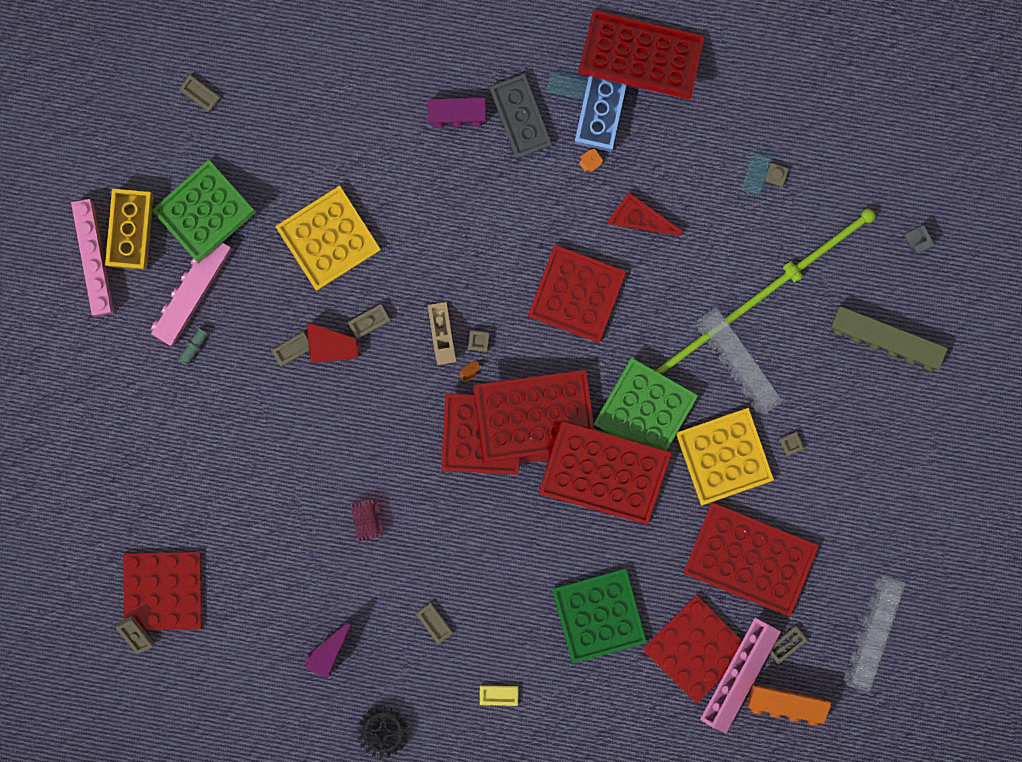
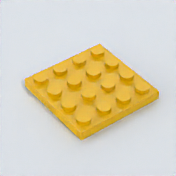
(328, 238)
(724, 456)

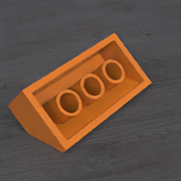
(788, 704)

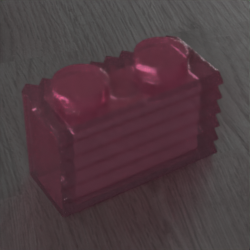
(366, 520)

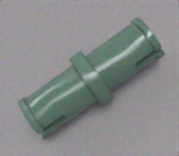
(192, 347)

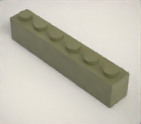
(888, 338)

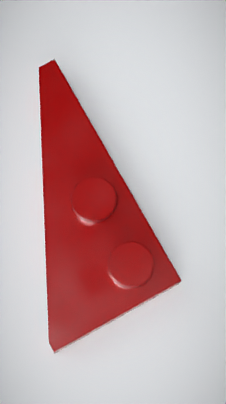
(637, 215)

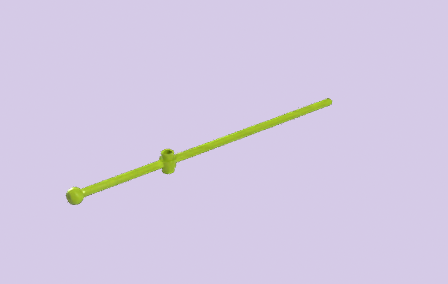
(791, 272)

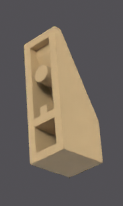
(441, 333)

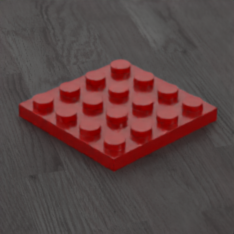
(576, 294)
(462, 441)
(163, 590)
(694, 648)

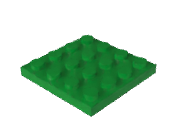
(599, 615)

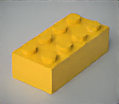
(129, 229)

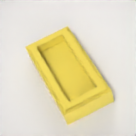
(498, 695)

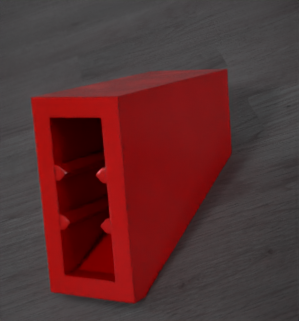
(329, 345)

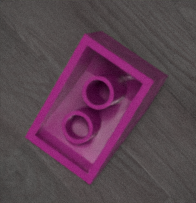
(324, 657)

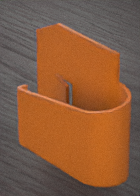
(590, 160)
(469, 373)

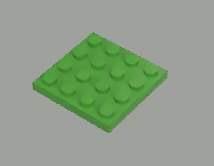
(203, 211)
(645, 406)

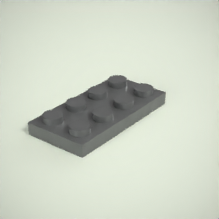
(520, 116)

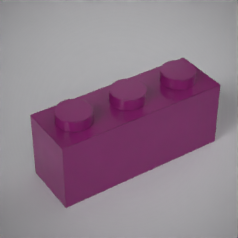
(456, 112)

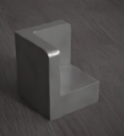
(919, 240)

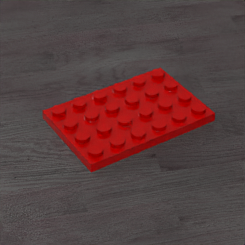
(641, 54)
(525, 413)
(604, 472)
(750, 559)

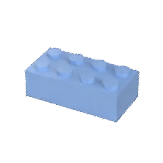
(600, 114)

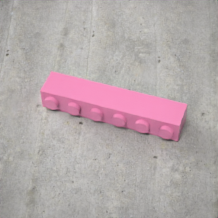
(92, 257)
(189, 295)
(740, 675)

